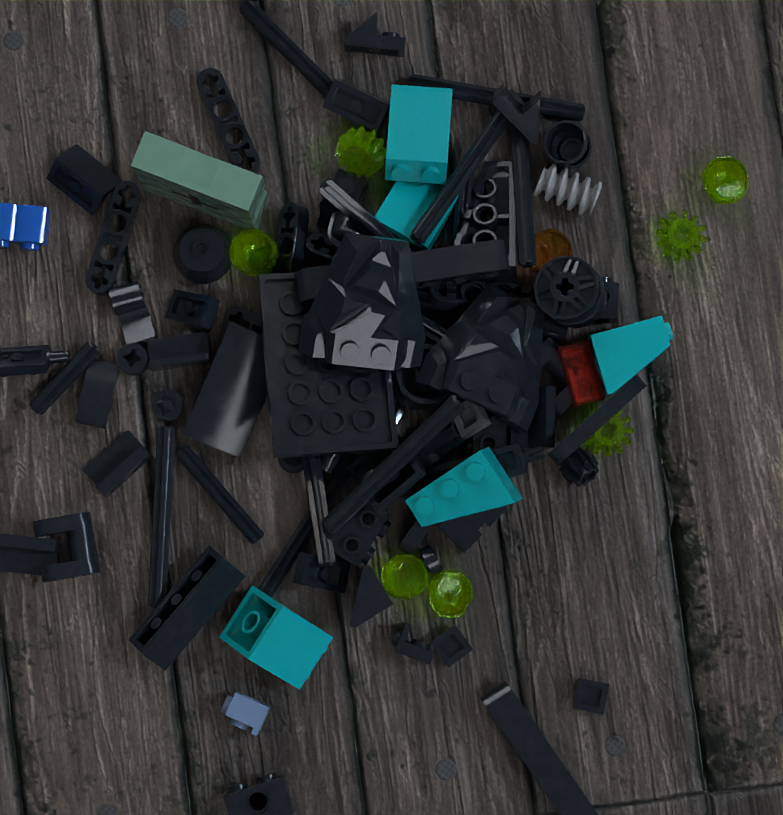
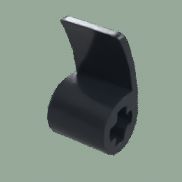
(132, 312)

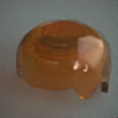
(549, 245)

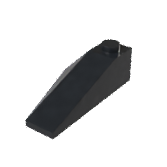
(493, 214)

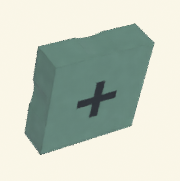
(200, 181)

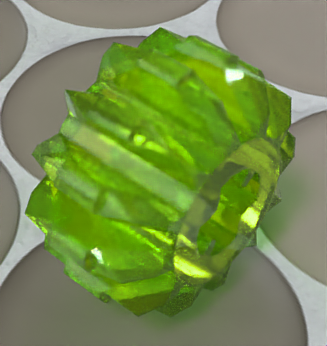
(360, 152)
(674, 245)
(617, 435)

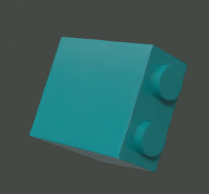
(418, 134)
(406, 206)
(627, 351)
(275, 637)

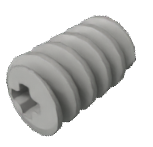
(568, 189)

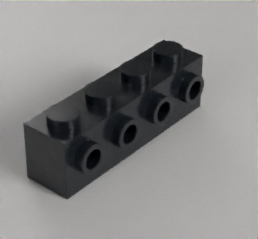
(185, 612)

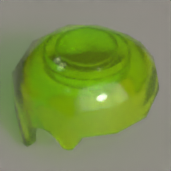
(725, 180)
(253, 252)
(404, 576)
(449, 593)

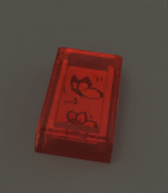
(581, 373)

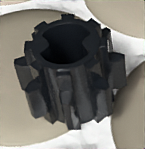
(579, 467)

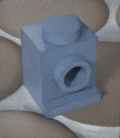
(245, 712)

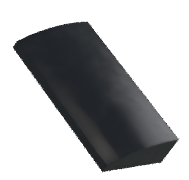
(231, 392)

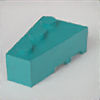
(465, 490)

